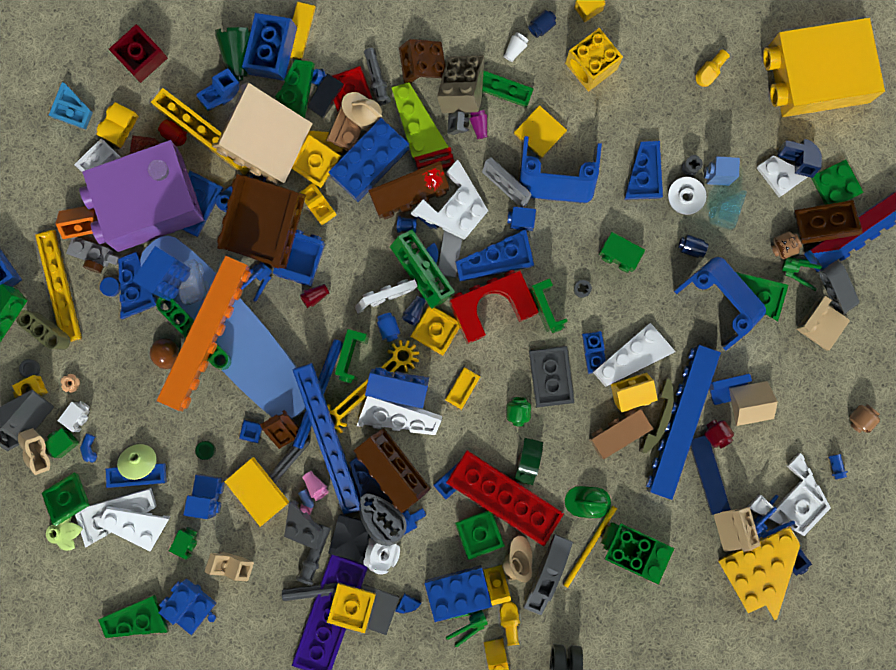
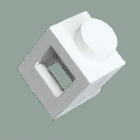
(74, 416)

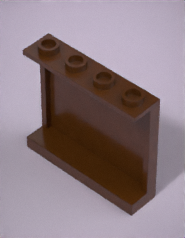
(261, 221)

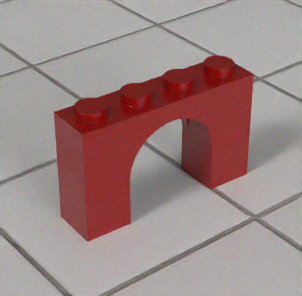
(511, 287)

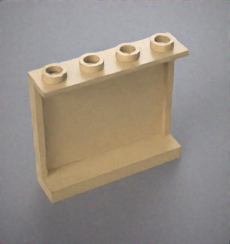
(263, 135)

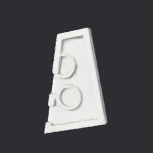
(135, 527)

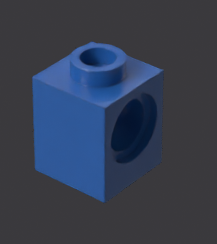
(522, 218)

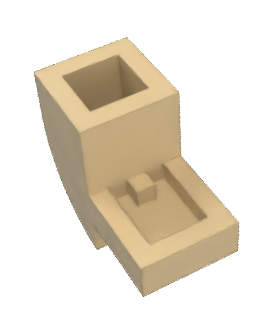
(229, 565)

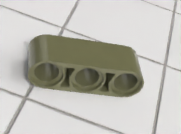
(35, 323)

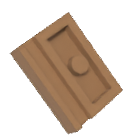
(344, 131)

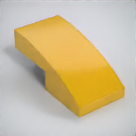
(318, 204)

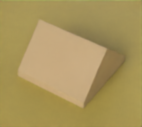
(753, 403)

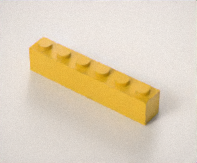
(192, 124)

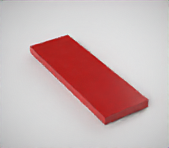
(505, 498)

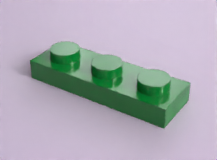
(506, 89)

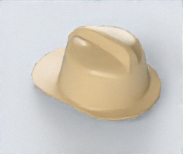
(361, 110)
(519, 560)

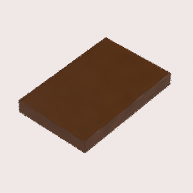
(827, 222)

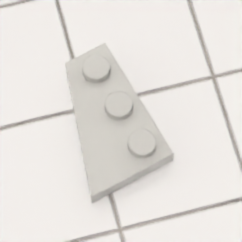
(386, 292)

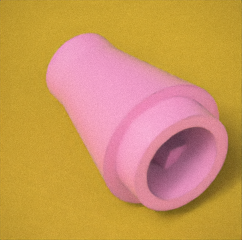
(315, 486)

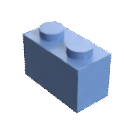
(722, 171)

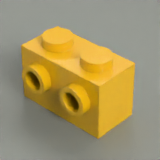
(634, 392)

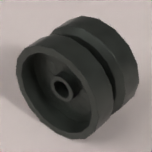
(560, 661)

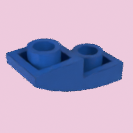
(593, 350)

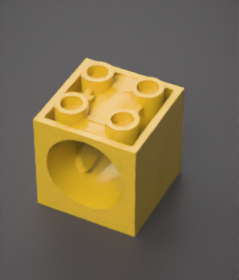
(593, 59)

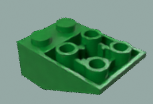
(639, 553)

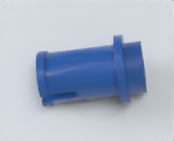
(837, 466)

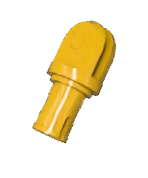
(711, 69)
(509, 620)

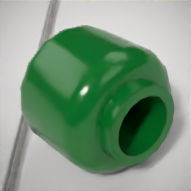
(518, 411)

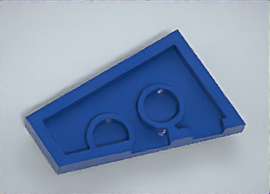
(646, 173)
(133, 296)

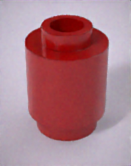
(173, 132)

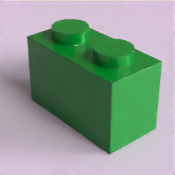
(621, 252)

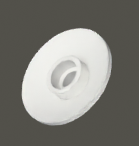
(693, 189)

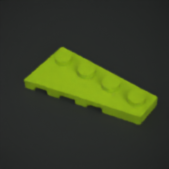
(416, 122)

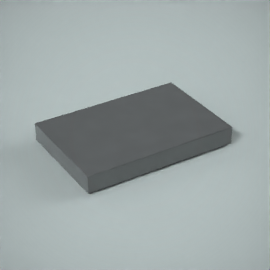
(551, 376)

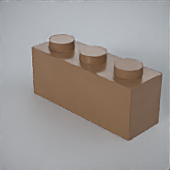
(620, 433)

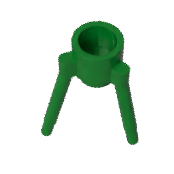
(793, 265)
(477, 622)

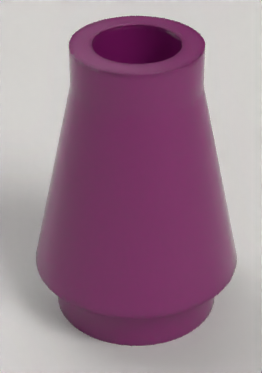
(479, 124)

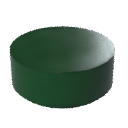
(205, 450)

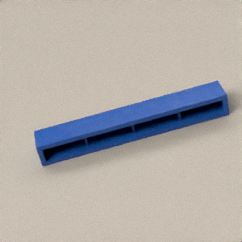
(683, 421)

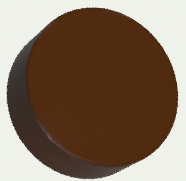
(93, 266)

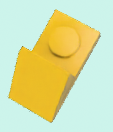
(497, 585)
(496, 655)

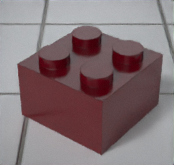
(138, 53)

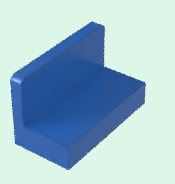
(720, 389)

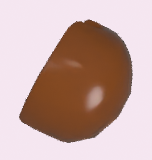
(164, 353)

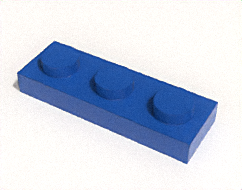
(156, 476)

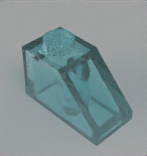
(727, 211)

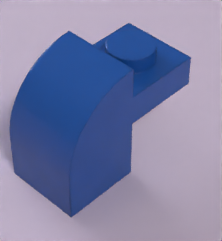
(222, 90)

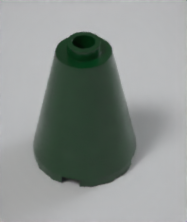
(233, 49)

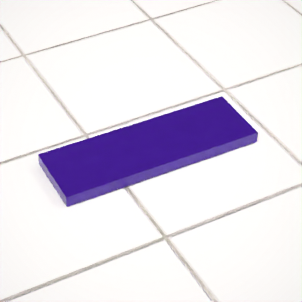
(321, 639)

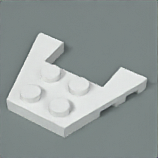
(461, 211)
(802, 504)

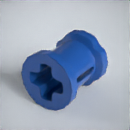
(406, 224)

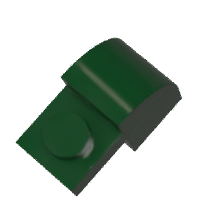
(529, 461)

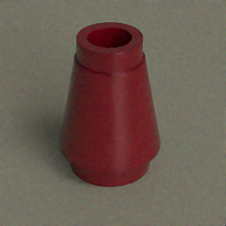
(314, 295)

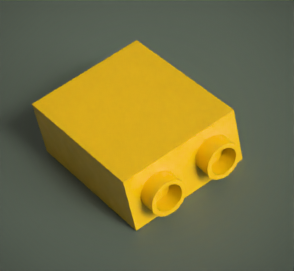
(824, 67)

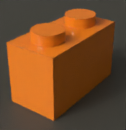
(75, 222)

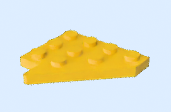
(763, 572)

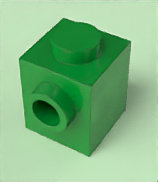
(60, 443)

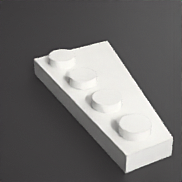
(636, 354)
(398, 416)
(88, 518)

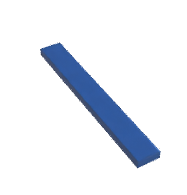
(327, 438)

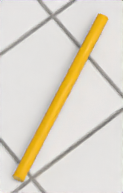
(589, 547)

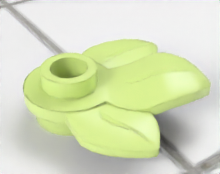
(65, 534)

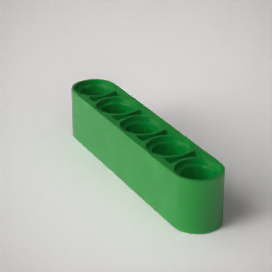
(184, 328)

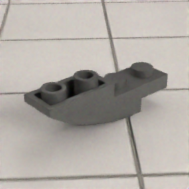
(548, 575)

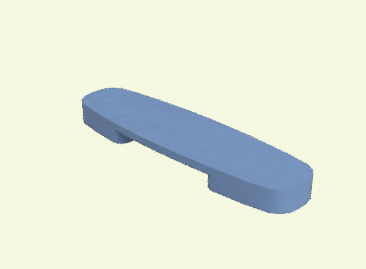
(258, 360)

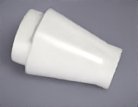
(515, 46)

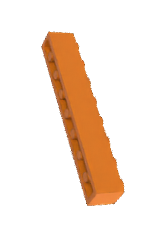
(203, 334)

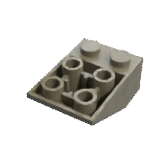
(462, 84)

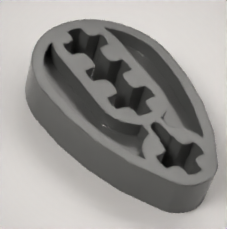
(375, 529)

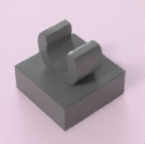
(456, 123)

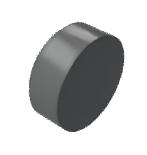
(29, 367)

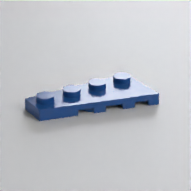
(499, 258)

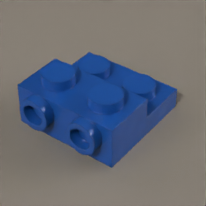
(186, 606)

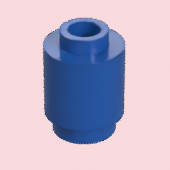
(388, 327)

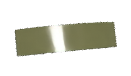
(665, 393)

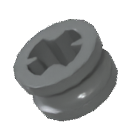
(584, 283)

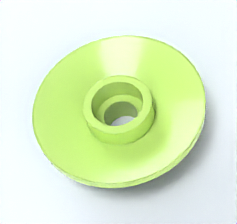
(141, 466)

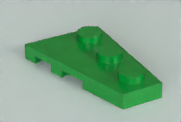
(297, 87)
(769, 293)
(135, 620)

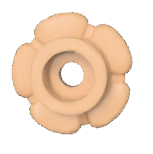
(74, 383)

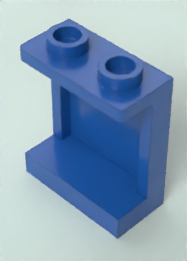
(303, 259)

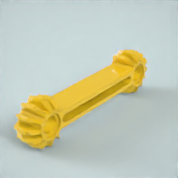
(361, 390)

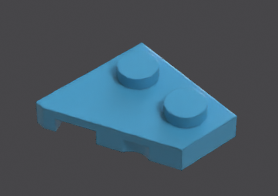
(69, 108)

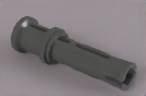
(378, 84)
(311, 564)

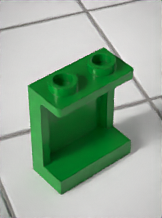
(537, 293)
(347, 353)

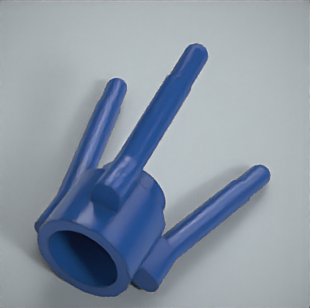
(260, 272)
(761, 527)

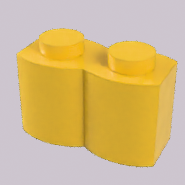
(117, 124)

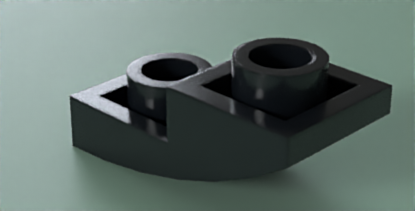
(325, 95)

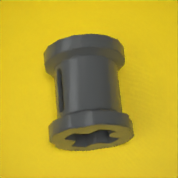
(696, 162)

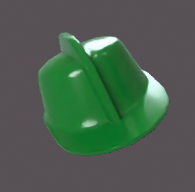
(587, 502)

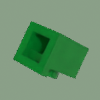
(184, 543)

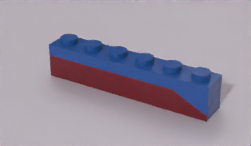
(872, 221)

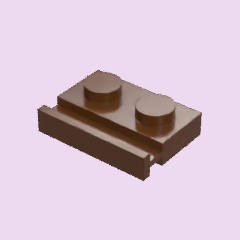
(280, 429)

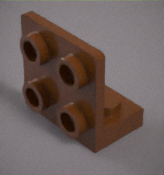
(421, 59)

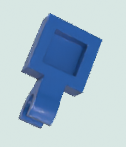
(412, 518)

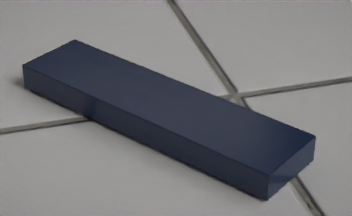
(709, 475)

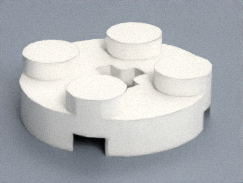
(378, 563)

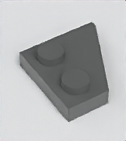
(302, 528)

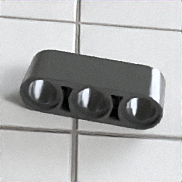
(839, 287)

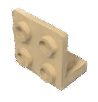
(823, 323)
(737, 529)

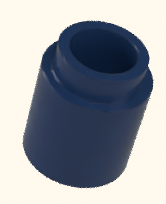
(542, 23)
(693, 246)

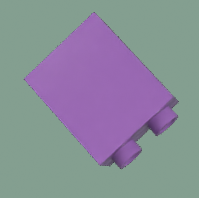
(133, 204)

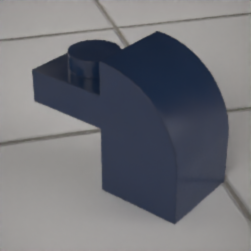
(805, 154)

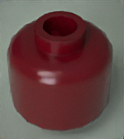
(719, 433)

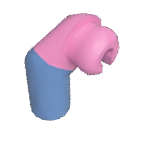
(307, 502)

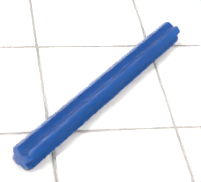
(323, 381)

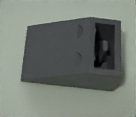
(21, 415)

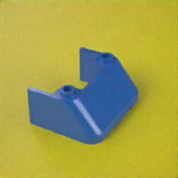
(559, 187)
(719, 272)

